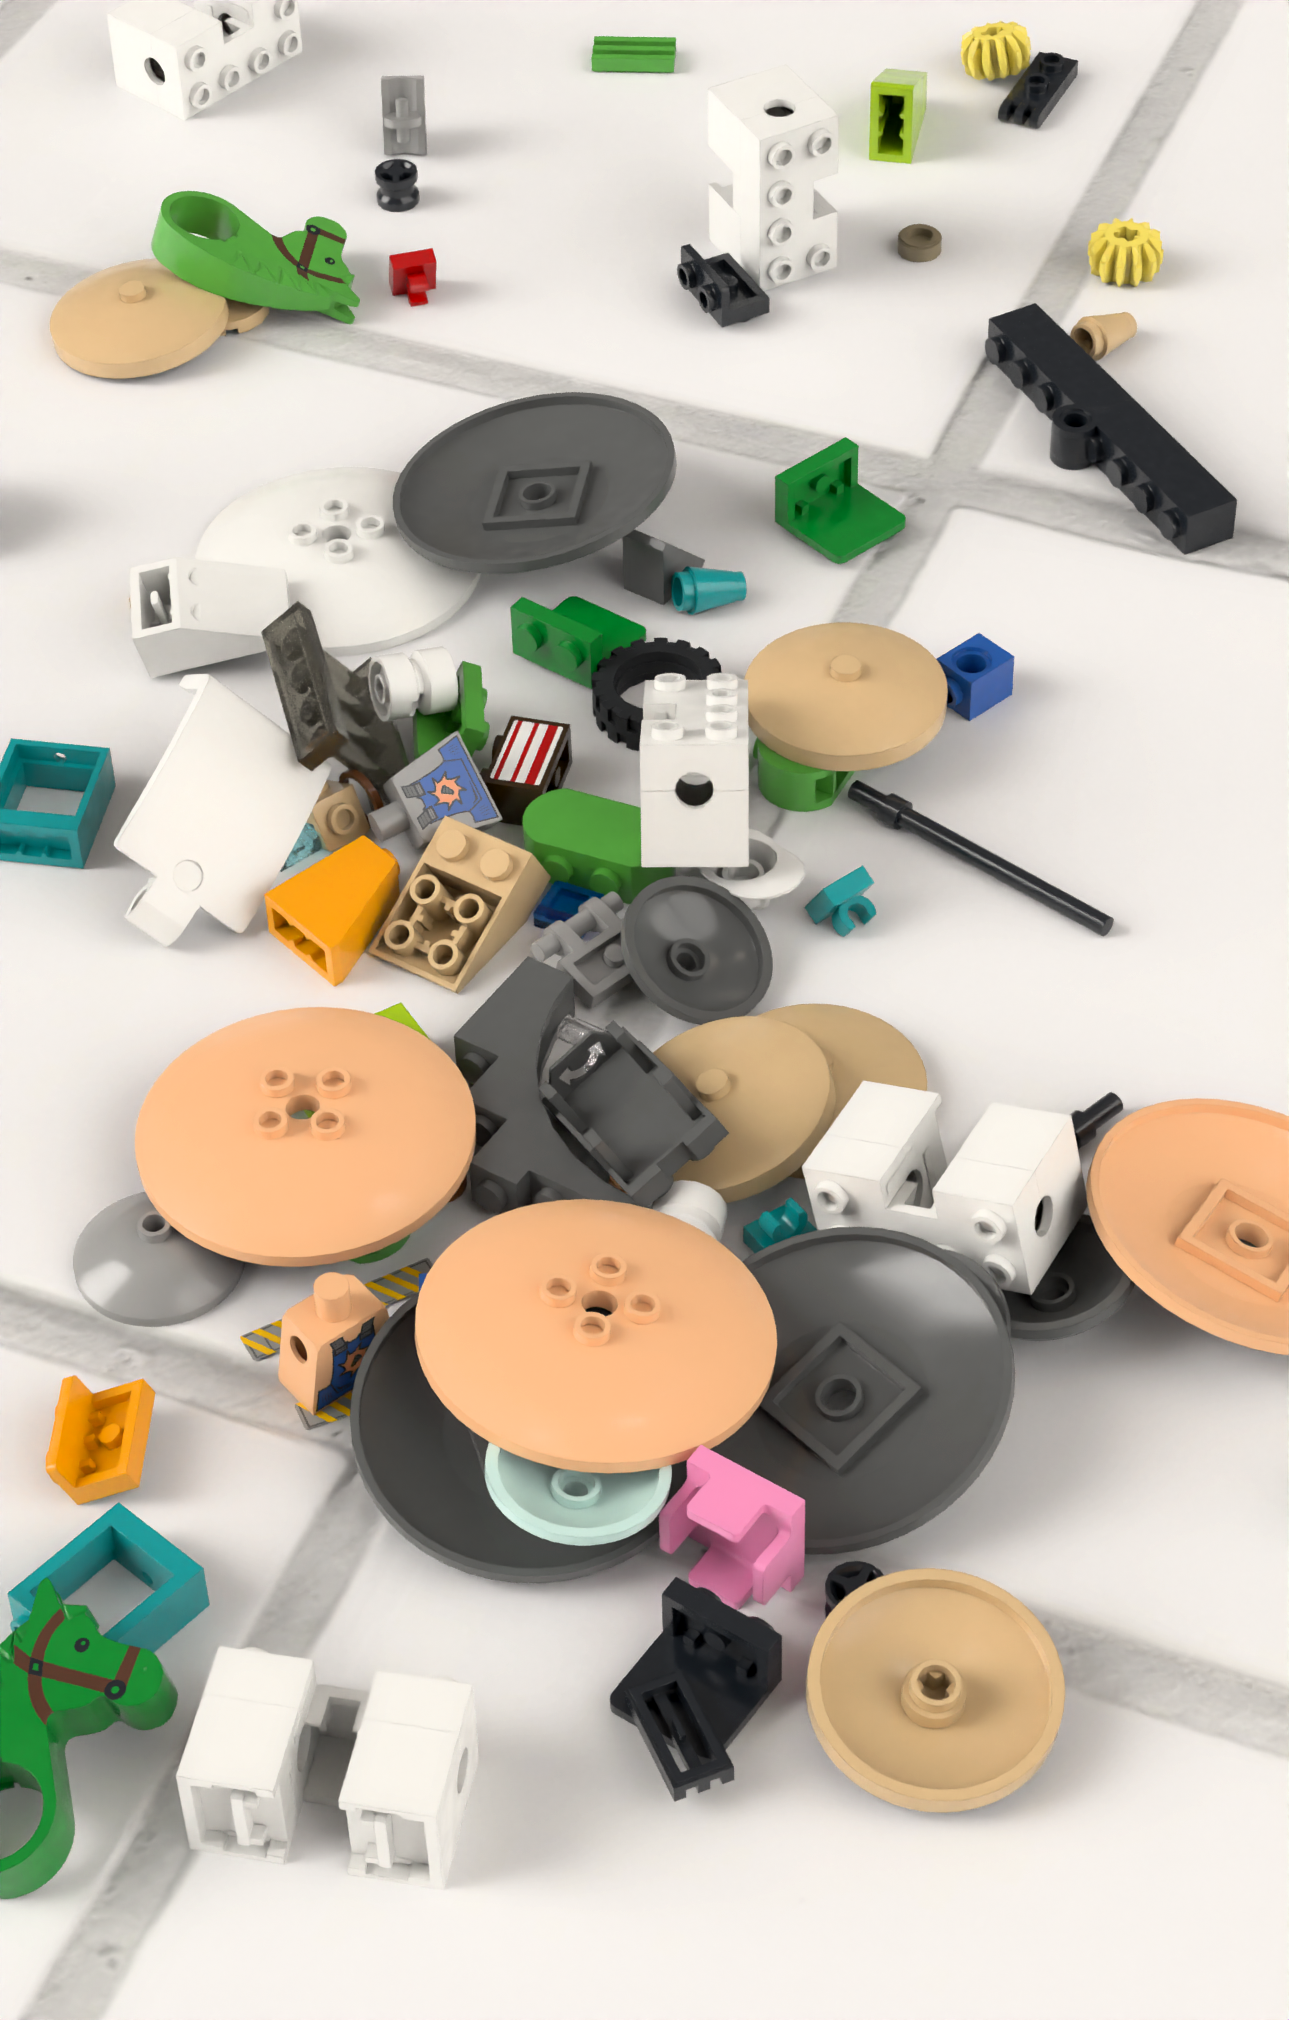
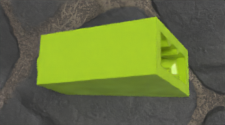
(896, 114)

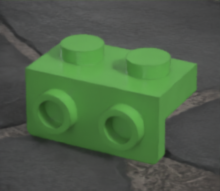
(465, 718)

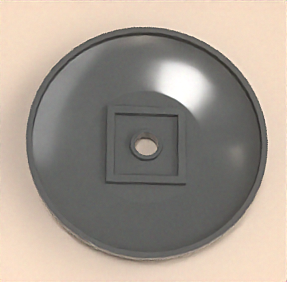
(534, 482)
(927, 1374)
(431, 1474)

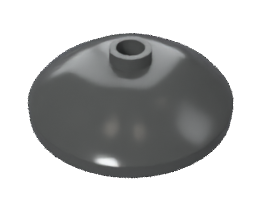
(708, 934)
(1075, 1292)

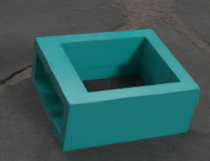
(49, 836)
(145, 1553)

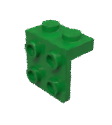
(829, 508)
(570, 636)

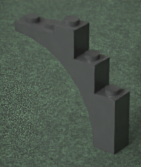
(504, 1058)

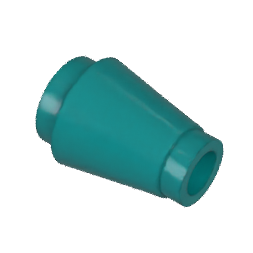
(706, 589)

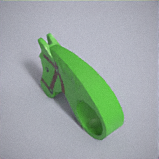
(251, 264)

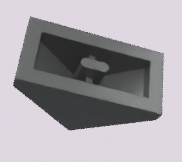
(651, 564)

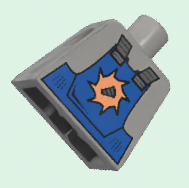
(432, 787)

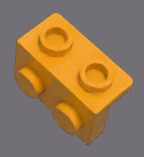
(99, 1438)

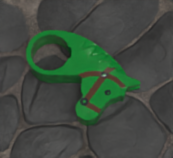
(60, 1685)

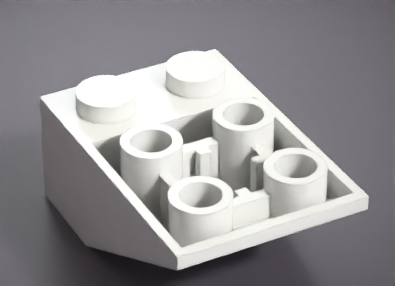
(202, 611)

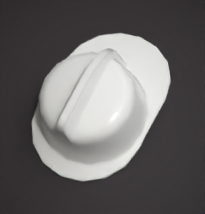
(769, 875)

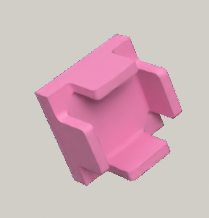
(745, 1522)

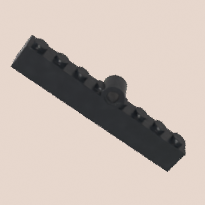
(1108, 427)

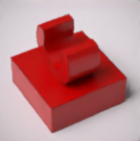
(413, 275)

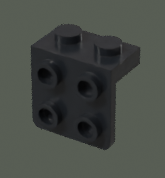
(724, 1653)

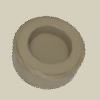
(919, 243)

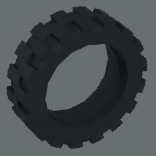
(633, 666)

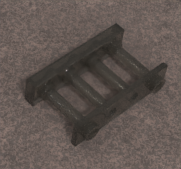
(329, 704)

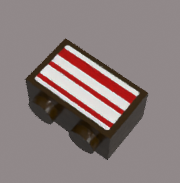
(527, 763)

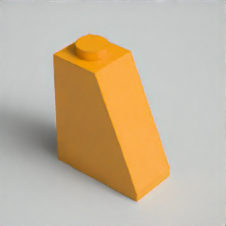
(335, 907)

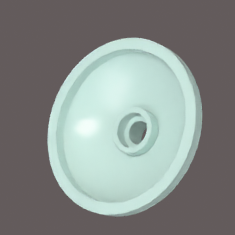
(574, 1504)

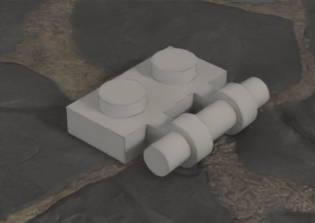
(597, 964)

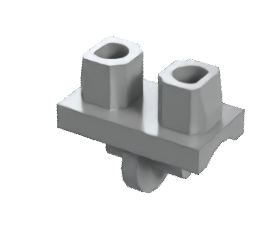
(404, 115)

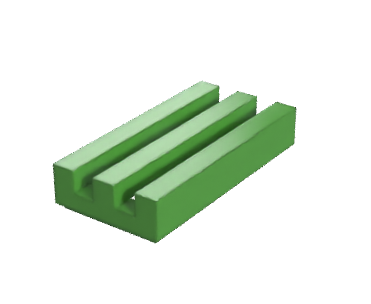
(634, 54)

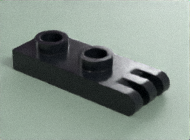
(1039, 89)

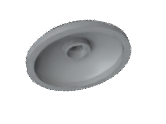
(146, 1270)

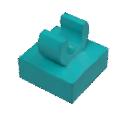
(842, 897)
(777, 1226)

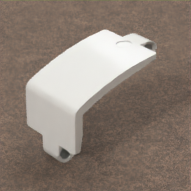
(217, 815)

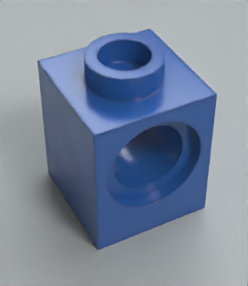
(977, 676)

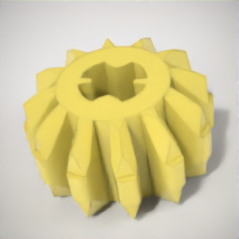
(995, 50)
(1125, 252)

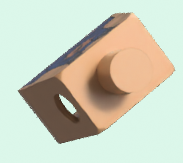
(327, 1339)

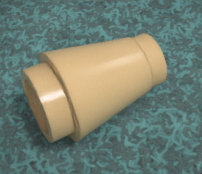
(1103, 333)

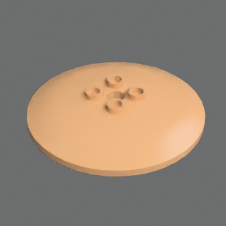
(320, 1190)
(1178, 1195)
(586, 1390)

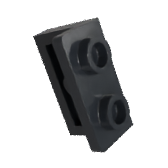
(721, 287)

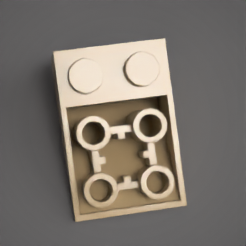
(460, 905)

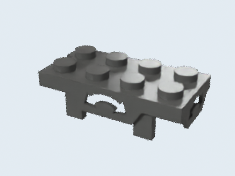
(631, 1113)

